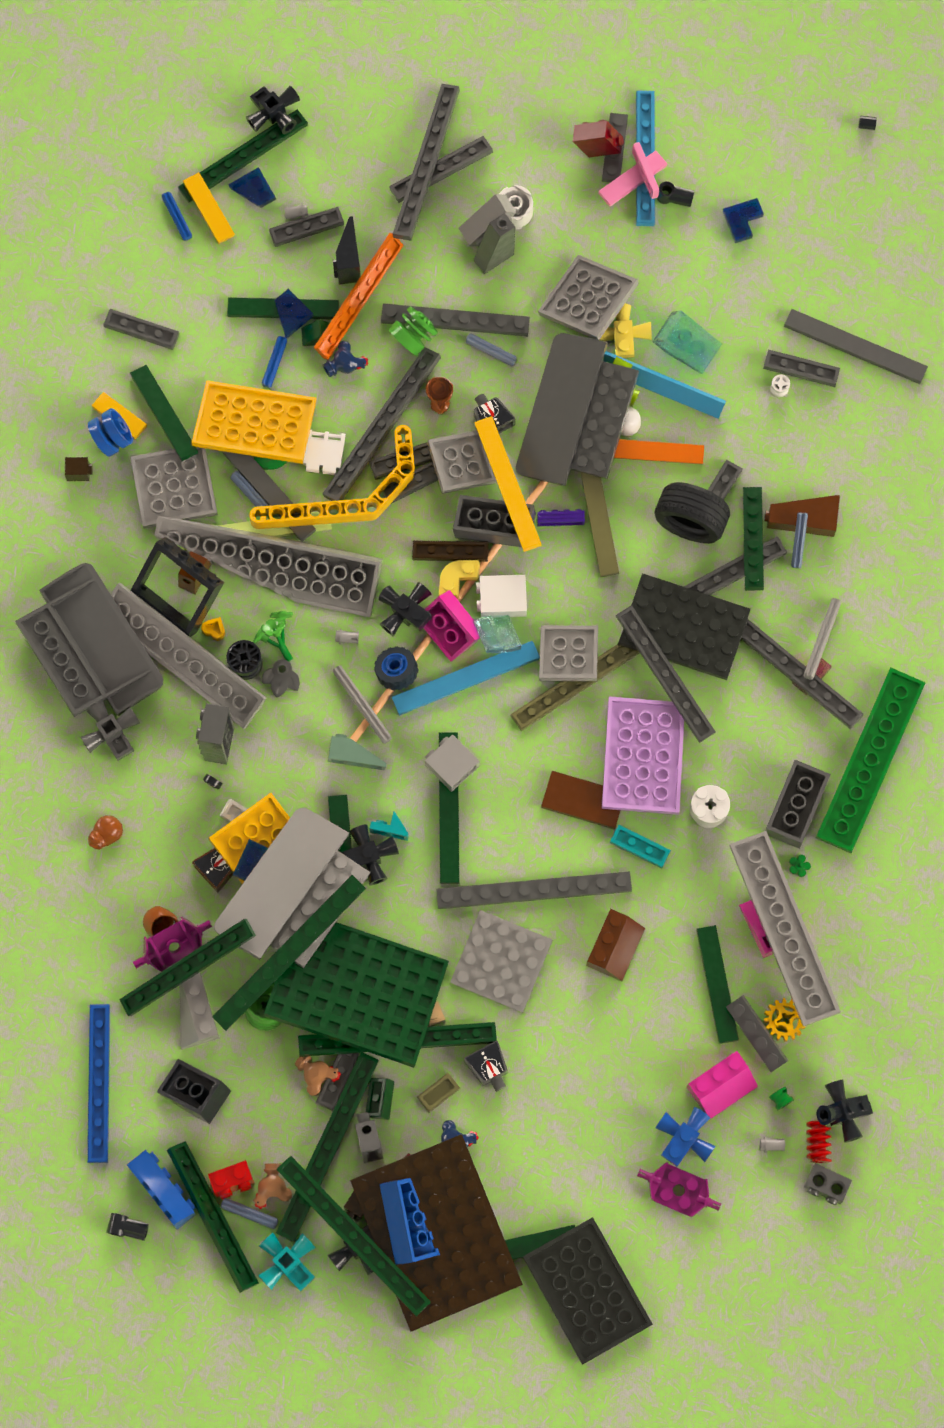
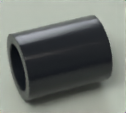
(867, 122)

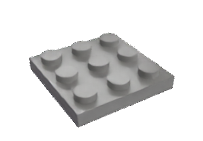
(460, 462)
(568, 653)

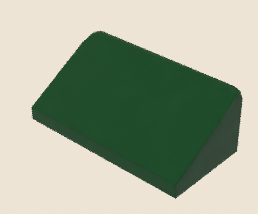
(380, 1098)

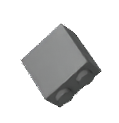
(451, 762)

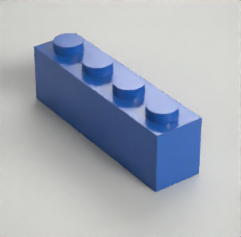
(161, 1189)
(406, 1222)

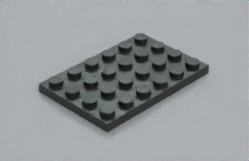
(689, 625)
(587, 1290)

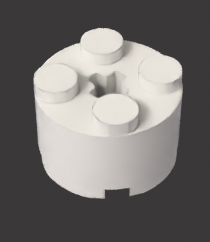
(522, 203)
(709, 795)

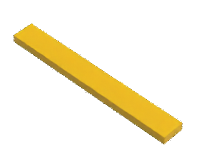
(508, 484)

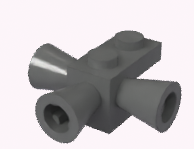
(110, 730)

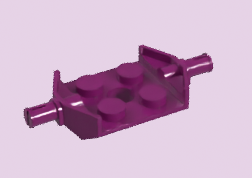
(157, 950)
(695, 1190)

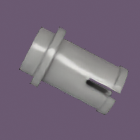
(296, 211)
(346, 637)
(771, 1144)

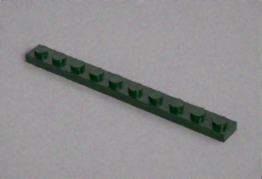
(288, 953)
(435, 1037)
(329, 1142)
(353, 1236)

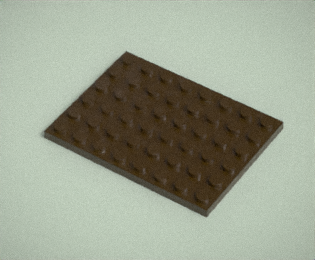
(472, 1249)

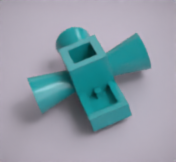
(287, 1262)

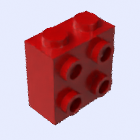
(231, 1179)

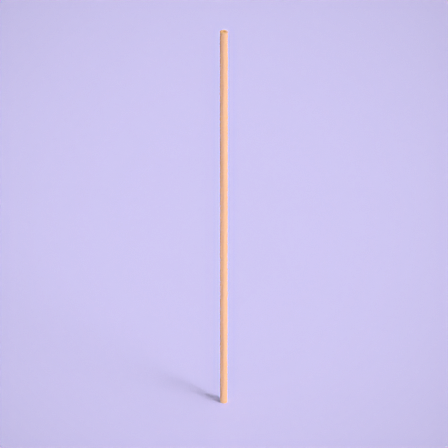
(426, 641)

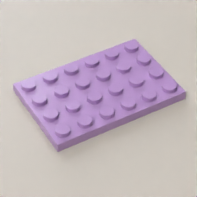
(643, 756)

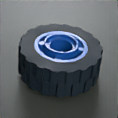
(394, 658)

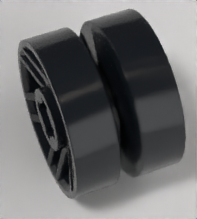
(244, 650)

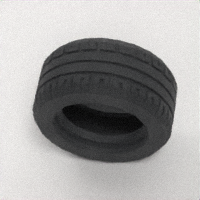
(692, 512)

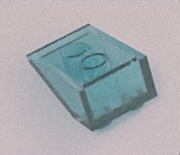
(687, 341)

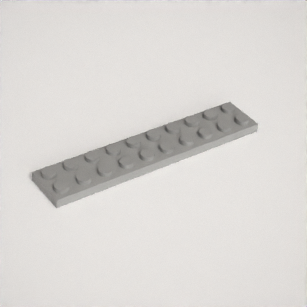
(188, 659)
(784, 928)

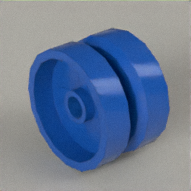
(110, 432)

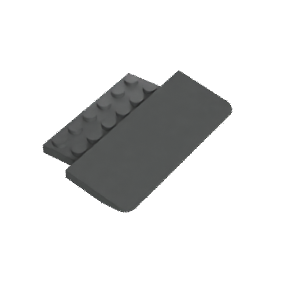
(576, 412)
(89, 644)

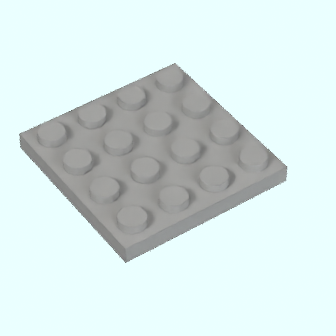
(588, 297)
(173, 486)
(501, 961)

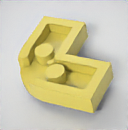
(458, 571)

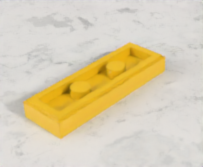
(135, 424)

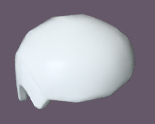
(632, 422)

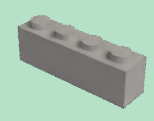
(195, 1014)

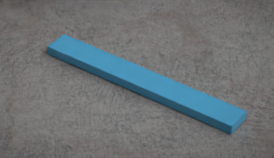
(646, 136)
(674, 389)
(465, 678)

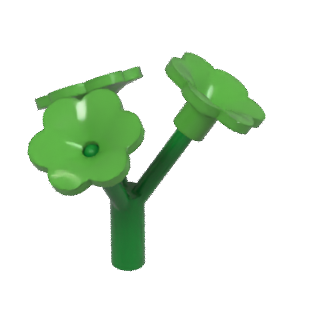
(275, 628)

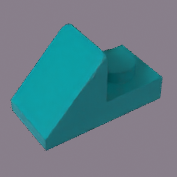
(395, 829)

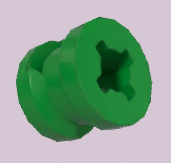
(781, 1098)

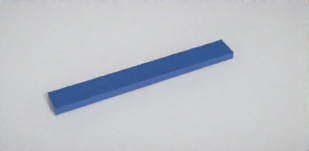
(98, 1083)

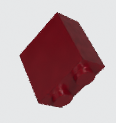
(597, 138)

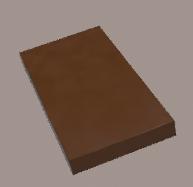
(578, 800)

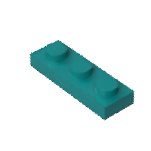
(640, 846)

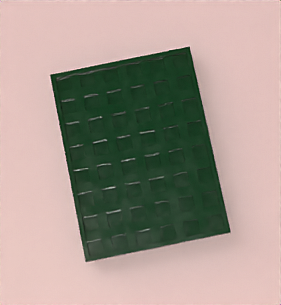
(362, 994)

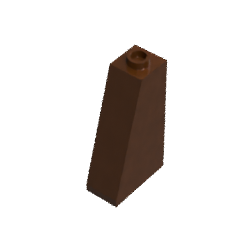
(821, 514)

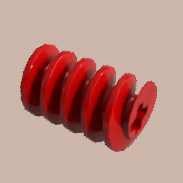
(818, 1142)

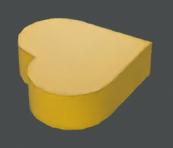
(214, 629)

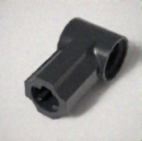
(676, 194)
(123, 1226)

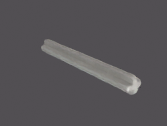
(822, 639)
(362, 704)

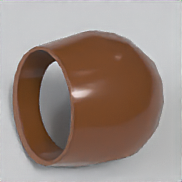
(158, 919)

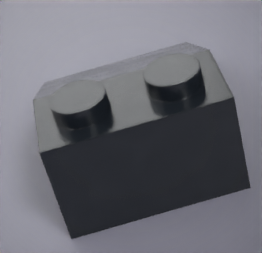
(346, 264)
(194, 1091)

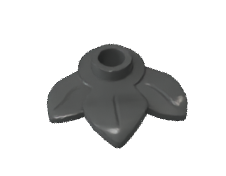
(281, 681)

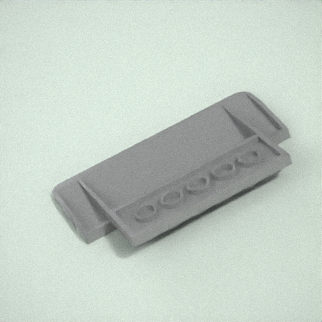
(291, 884)

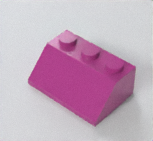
(451, 626)
(722, 1085)

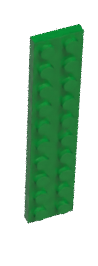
(870, 760)

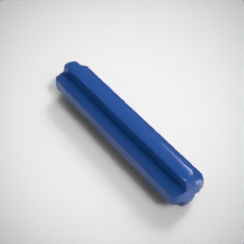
(176, 216)
(274, 362)

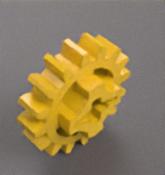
(780, 1011)

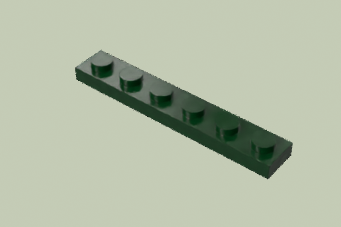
(753, 539)

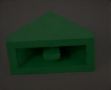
(312, 332)

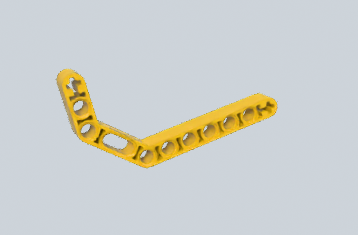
(343, 506)

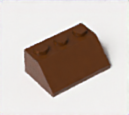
(615, 945)

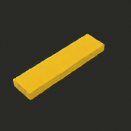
(208, 208)

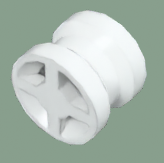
(780, 381)

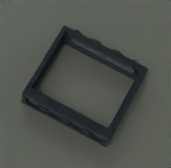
(192, 567)

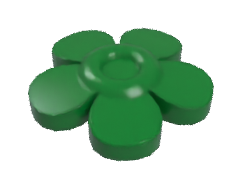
(799, 866)

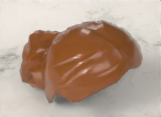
(439, 392)
(105, 832)

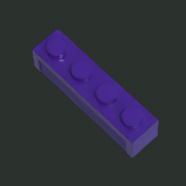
(560, 518)

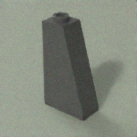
(496, 244)

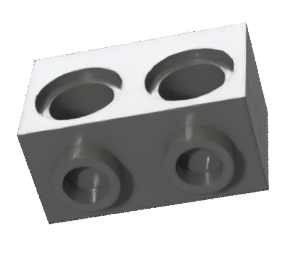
(829, 1178)

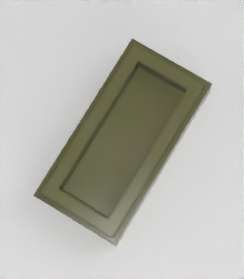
(438, 1092)

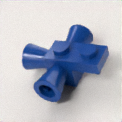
(685, 1137)

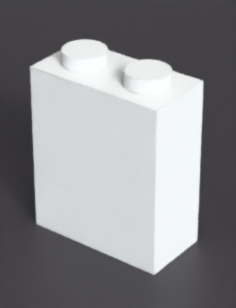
(502, 596)

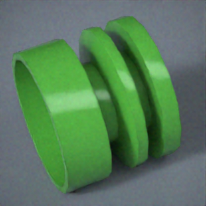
(413, 330)
(255, 1013)

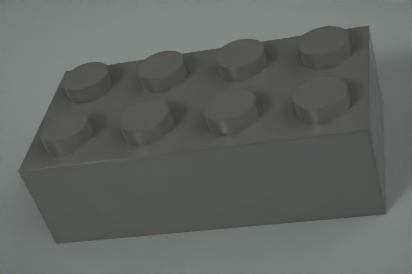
(486, 521)
(215, 733)
(797, 804)

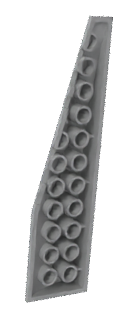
(289, 567)

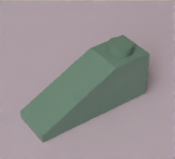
(348, 752)

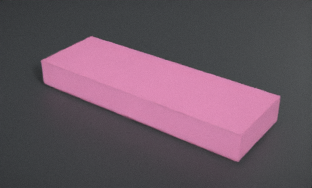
(645, 170)

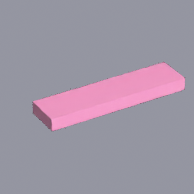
(630, 180)

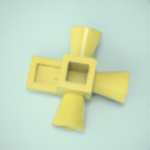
(624, 333)

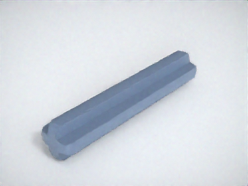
(491, 349)
(248, 490)
(799, 540)
(249, 1213)

